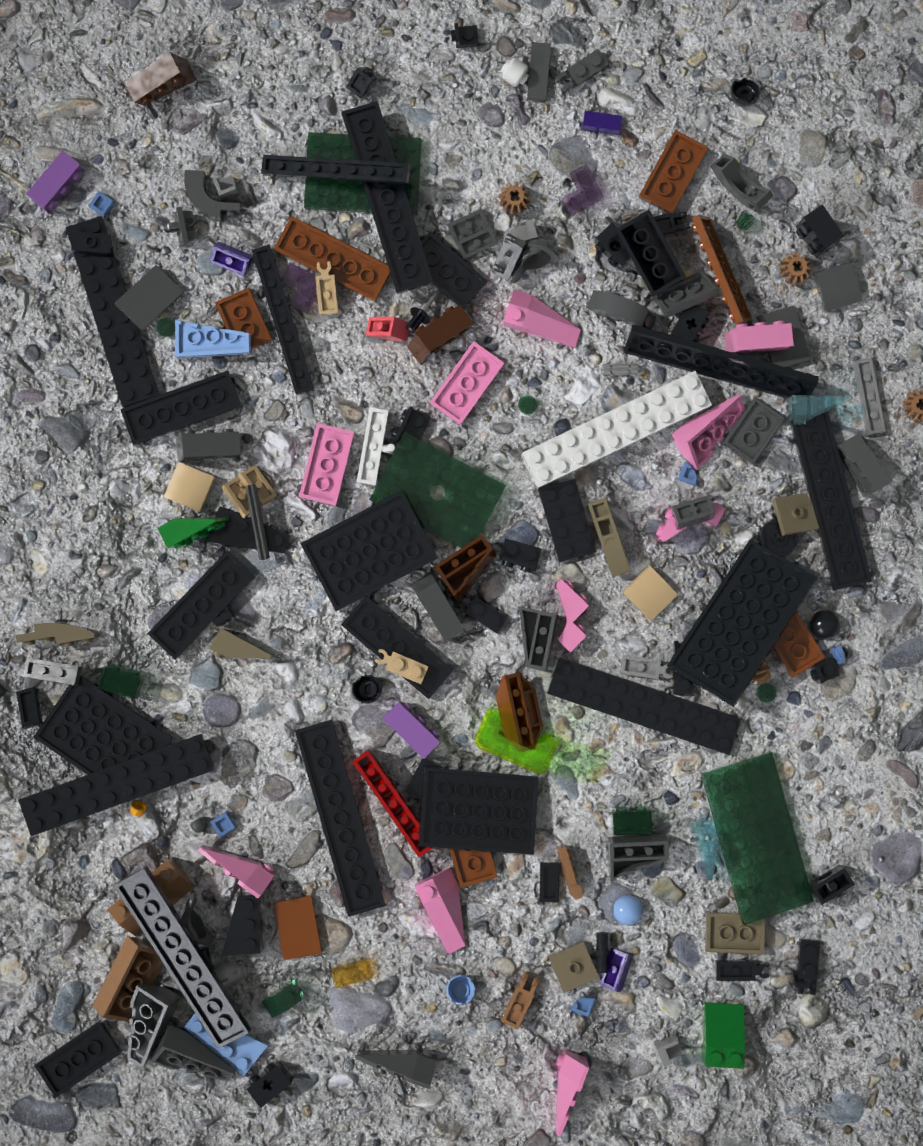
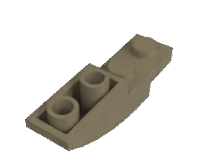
(609, 537)
(63, 633)

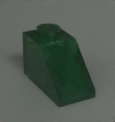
(283, 998)

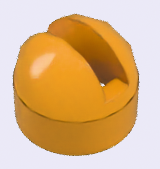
(141, 808)

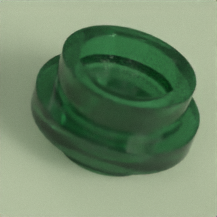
(745, 221)
(165, 327)
(527, 405)
(766, 692)

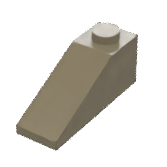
(233, 646)

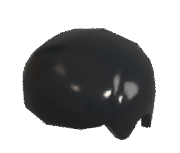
(744, 92)
(825, 624)
(367, 689)

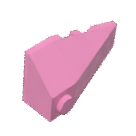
(535, 318)
(701, 434)
(251, 874)
(442, 903)
(570, 1078)

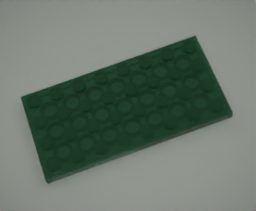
(757, 838)

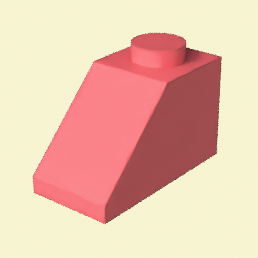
(387, 328)

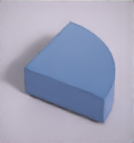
(688, 475)
(838, 655)
(583, 1005)

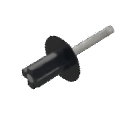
(420, 315)

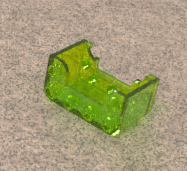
(490, 740)

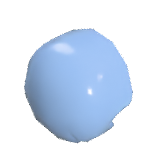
(627, 910)
(460, 989)

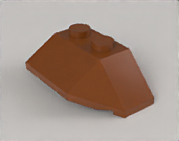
(519, 710)

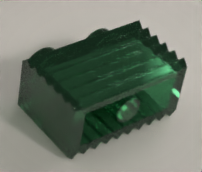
(121, 681)
(631, 821)

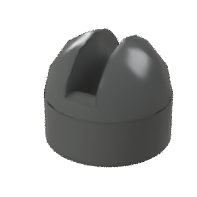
(198, 825)

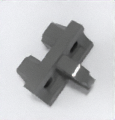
(181, 218)

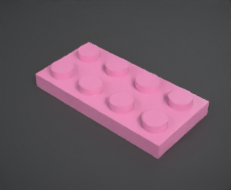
(466, 383)
(326, 464)

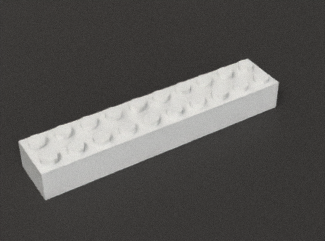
(616, 430)

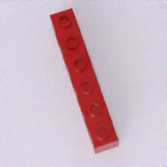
(390, 799)

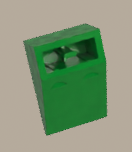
(183, 531)

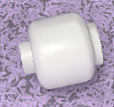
(515, 72)

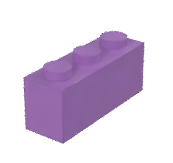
(55, 182)
(412, 729)

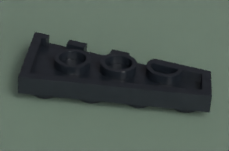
(240, 533)

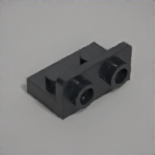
(413, 423)
(520, 555)

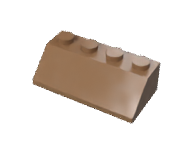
(173, 883)
(134, 965)

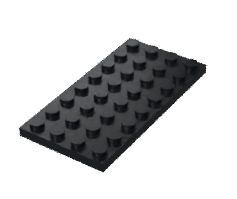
(742, 622)

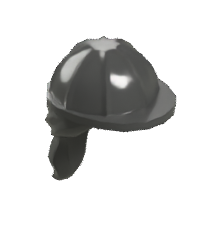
(534, 256)
(194, 923)

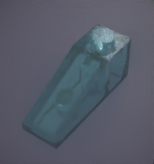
(804, 408)
(706, 842)

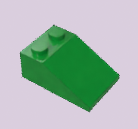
(723, 1035)

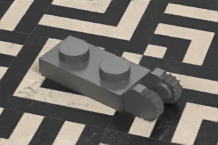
(583, 70)

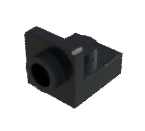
(465, 36)
(361, 81)
(824, 671)

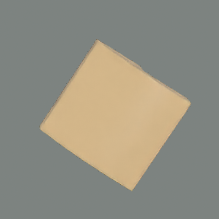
(189, 487)
(237, 492)
(649, 593)

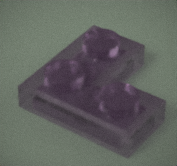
(587, 191)
(305, 284)

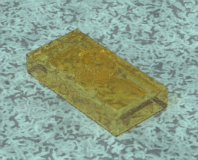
(352, 972)

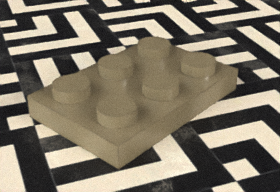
(728, 935)

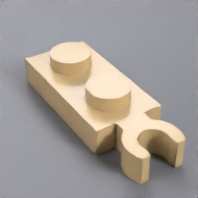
(326, 290)
(403, 666)

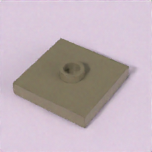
(795, 514)
(573, 966)

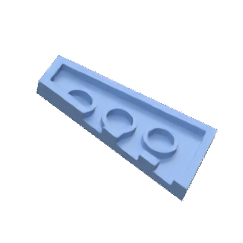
(207, 341)
(239, 1053)

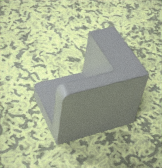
(226, 188)
(525, 232)
(668, 1049)

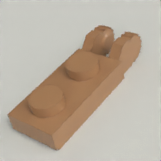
(569, 872)
(519, 1002)

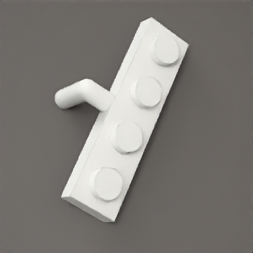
(373, 446)

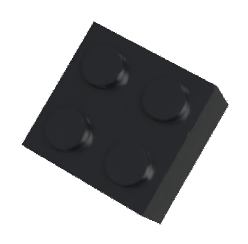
(819, 231)

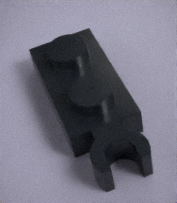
(739, 970)

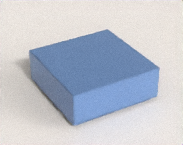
(102, 204)
(223, 824)

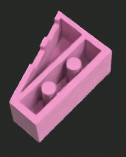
(759, 337)

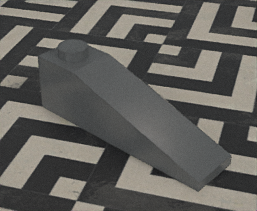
(151, 1013)
(184, 1051)
(413, 1064)

